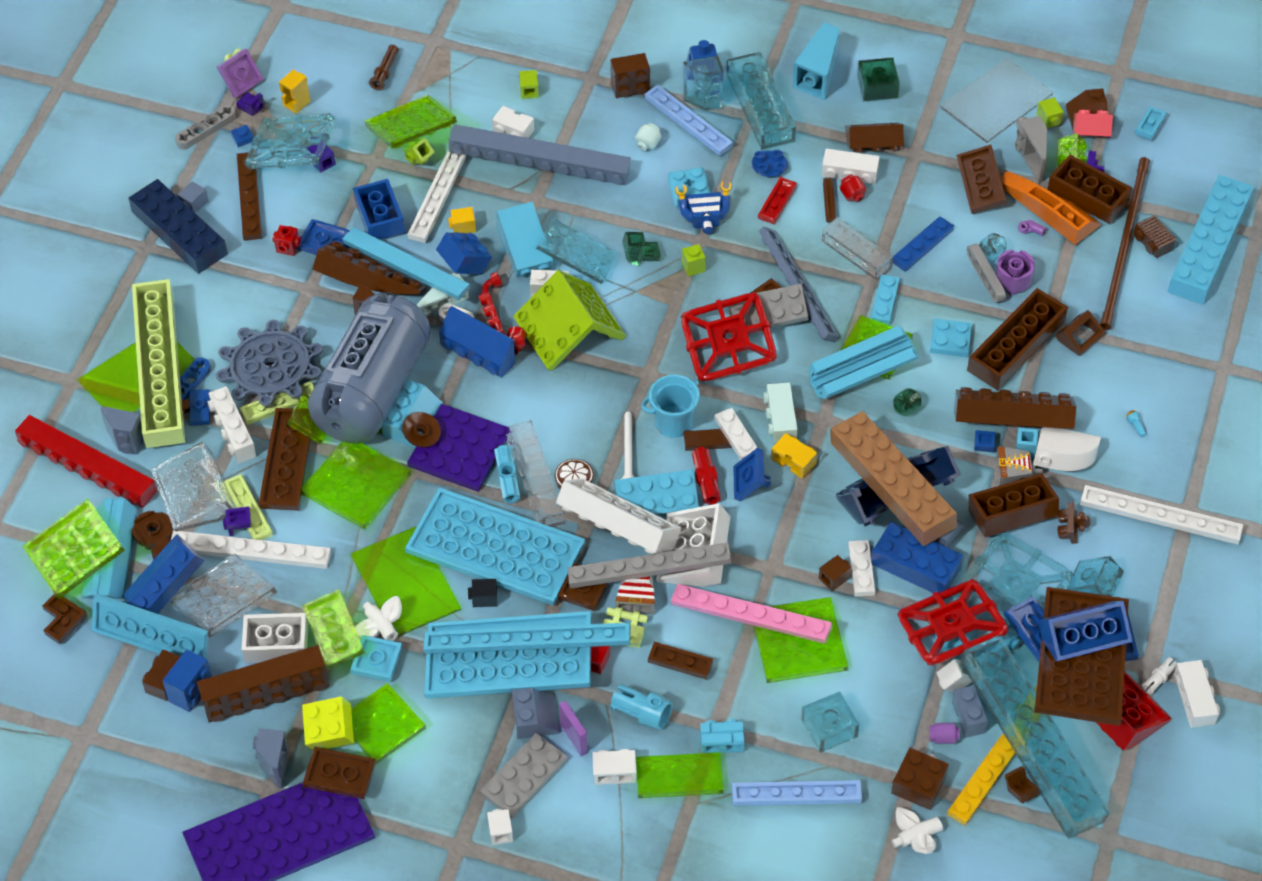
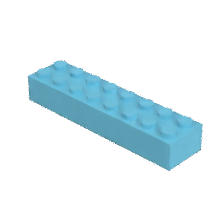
(1210, 239)

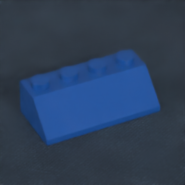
(477, 342)
(164, 576)
(1086, 630)

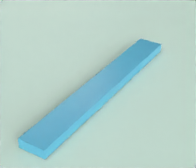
(406, 263)

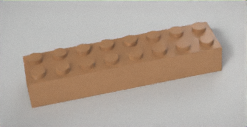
(893, 478)

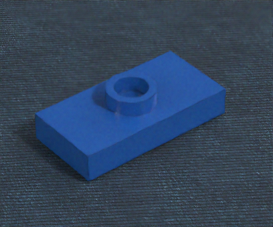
(199, 408)

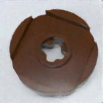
(151, 519)

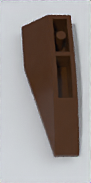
(356, 268)

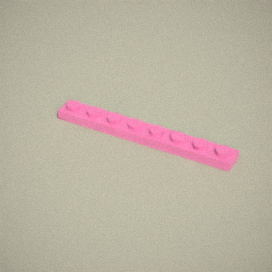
(751, 613)

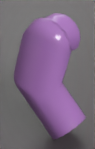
(1031, 226)

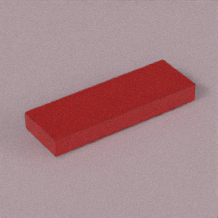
(777, 200)

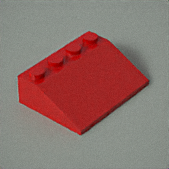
(1139, 717)

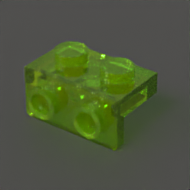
(1071, 145)

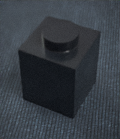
(483, 593)

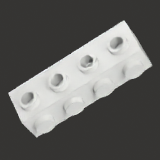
(232, 425)

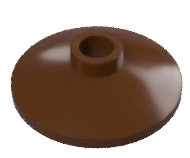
(424, 423)

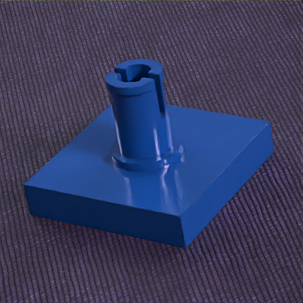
(749, 474)

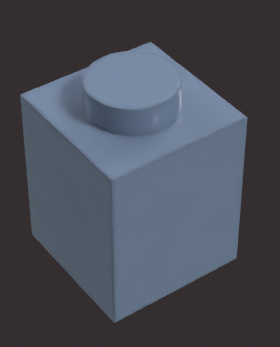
(194, 196)

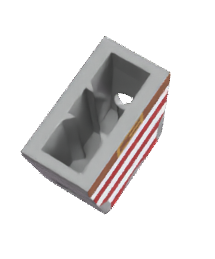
(637, 595)

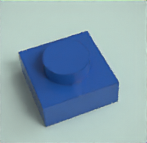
(242, 135)
(984, 441)

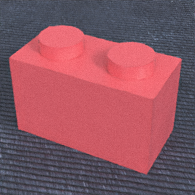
(1093, 124)

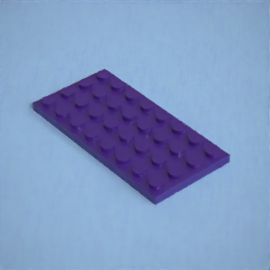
(277, 835)

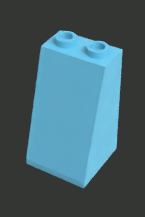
(817, 61)
(520, 235)

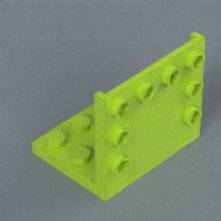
(563, 316)

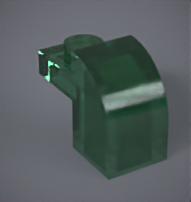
(638, 250)

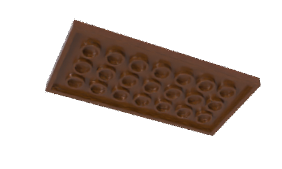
(1084, 685)

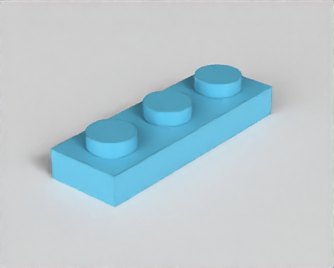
(885, 299)

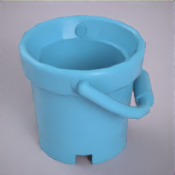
(673, 404)

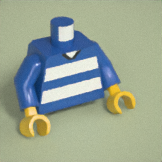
(704, 209)

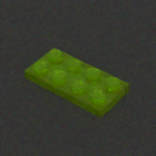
(333, 629)
(679, 775)

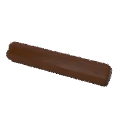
(829, 201)

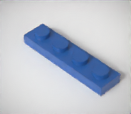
(922, 243)

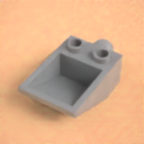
(1032, 144)

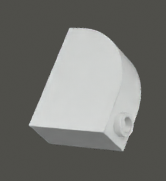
(1065, 449)

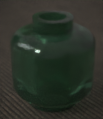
(907, 402)

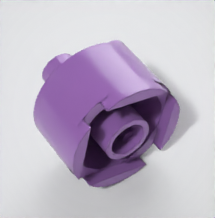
(1015, 271)

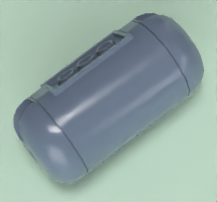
(369, 368)

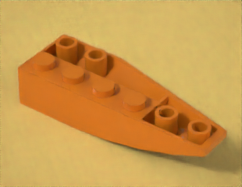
(1054, 210)

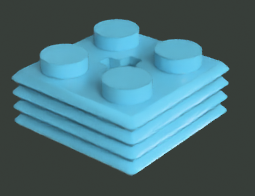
(693, 179)

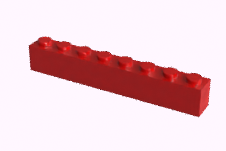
(86, 461)

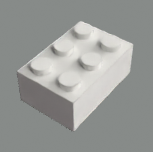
(273, 635)

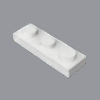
(735, 433)
(861, 568)

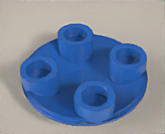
(769, 163)

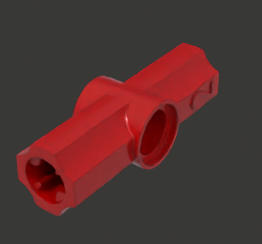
(706, 476)

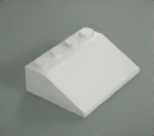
(698, 528)

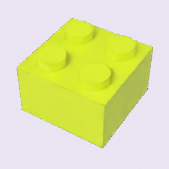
(328, 723)

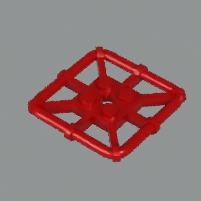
(737, 343)
(962, 622)

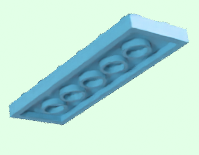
(146, 628)

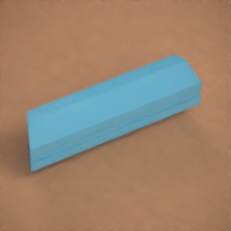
(861, 362)
(112, 578)

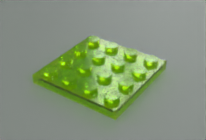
(410, 121)
(355, 483)
(73, 548)
(794, 657)

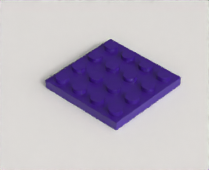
(463, 450)

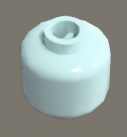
(648, 137)

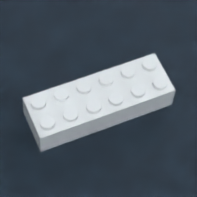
(618, 516)

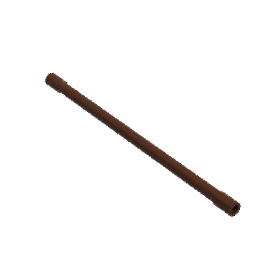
(1108, 314)

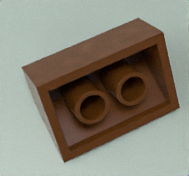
(875, 136)

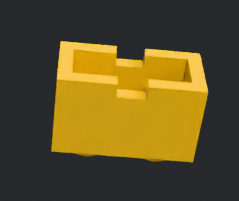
(295, 91)
(794, 454)

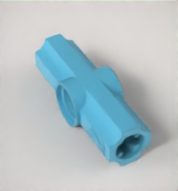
(509, 482)

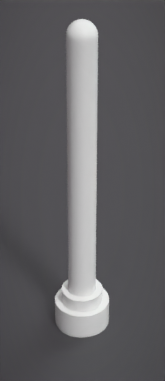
(627, 446)

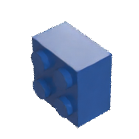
(464, 253)
(182, 680)

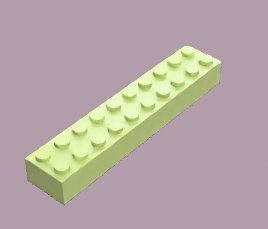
(158, 364)

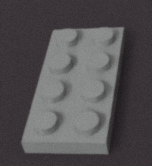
(781, 307)
(524, 775)

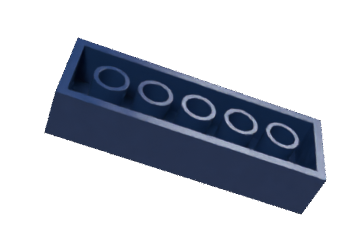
(178, 226)

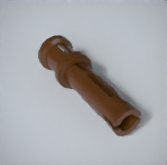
(381, 72)

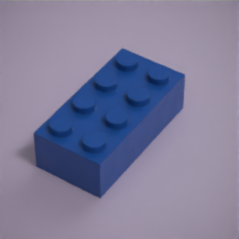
(905, 557)

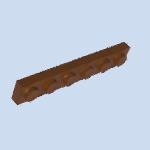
(248, 199)

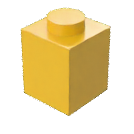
(462, 220)

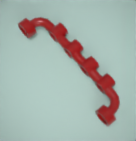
(490, 310)

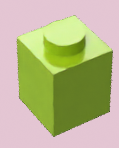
(528, 84)
(1050, 112)
(693, 260)

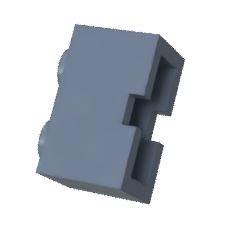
(970, 711)

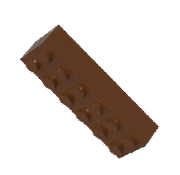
(1017, 339)
(1015, 408)
(263, 683)

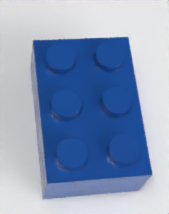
(379, 209)

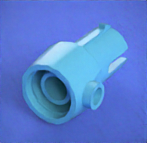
(650, 709)

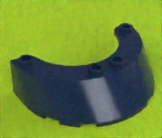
(863, 503)

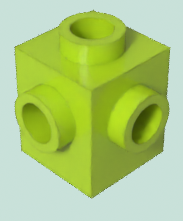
(418, 151)

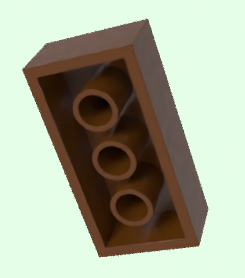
(1090, 189)
(1013, 505)

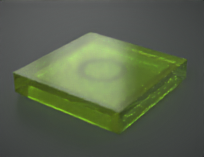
(302, 421)

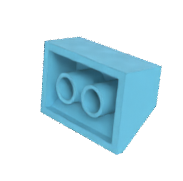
(411, 399)

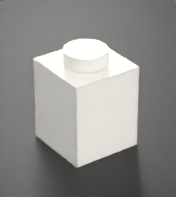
(953, 676)
(500, 826)

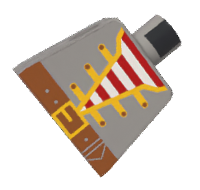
(1014, 465)

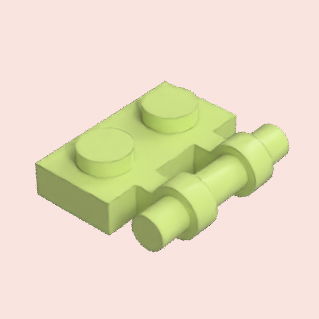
(636, 631)

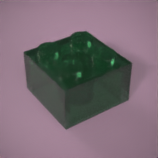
(878, 79)

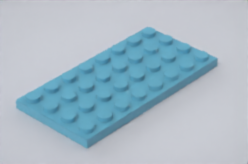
(495, 545)
(508, 669)

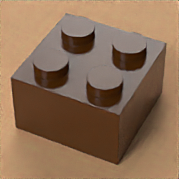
(630, 75)
(919, 778)

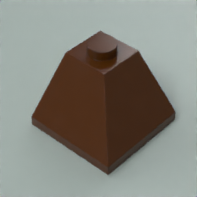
(1088, 100)

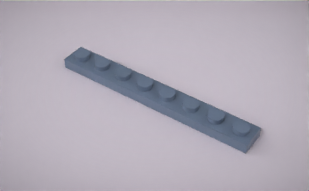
(794, 277)

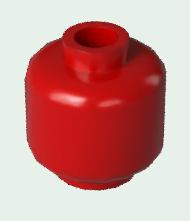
(853, 188)

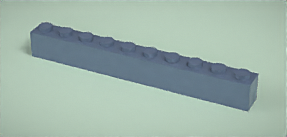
(539, 154)

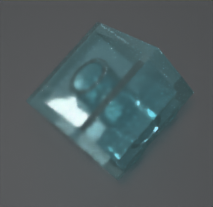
(1096, 576)

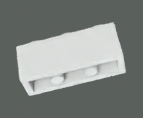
(840, 164)
(1196, 693)

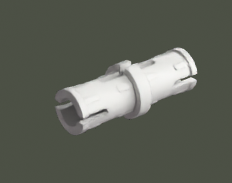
(1159, 675)

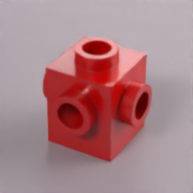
(286, 240)

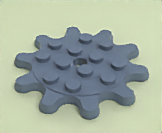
(250, 357)

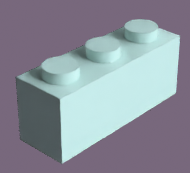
(780, 411)

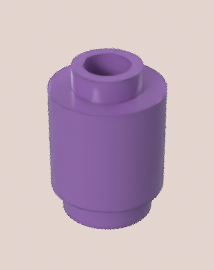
(944, 733)

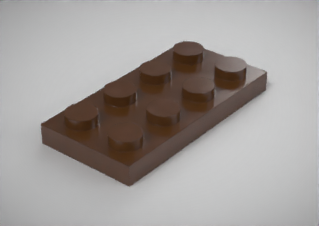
(981, 179)

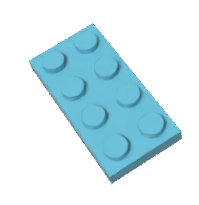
(660, 492)

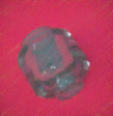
(993, 246)

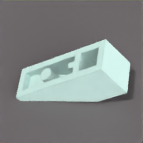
(435, 299)

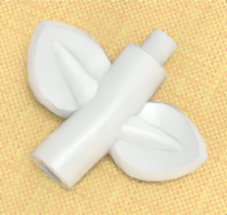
(380, 620)
(915, 831)

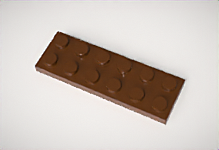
(284, 465)

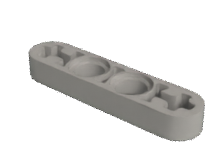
(187, 137)
(986, 273)

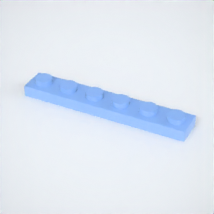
(688, 120)
(796, 793)

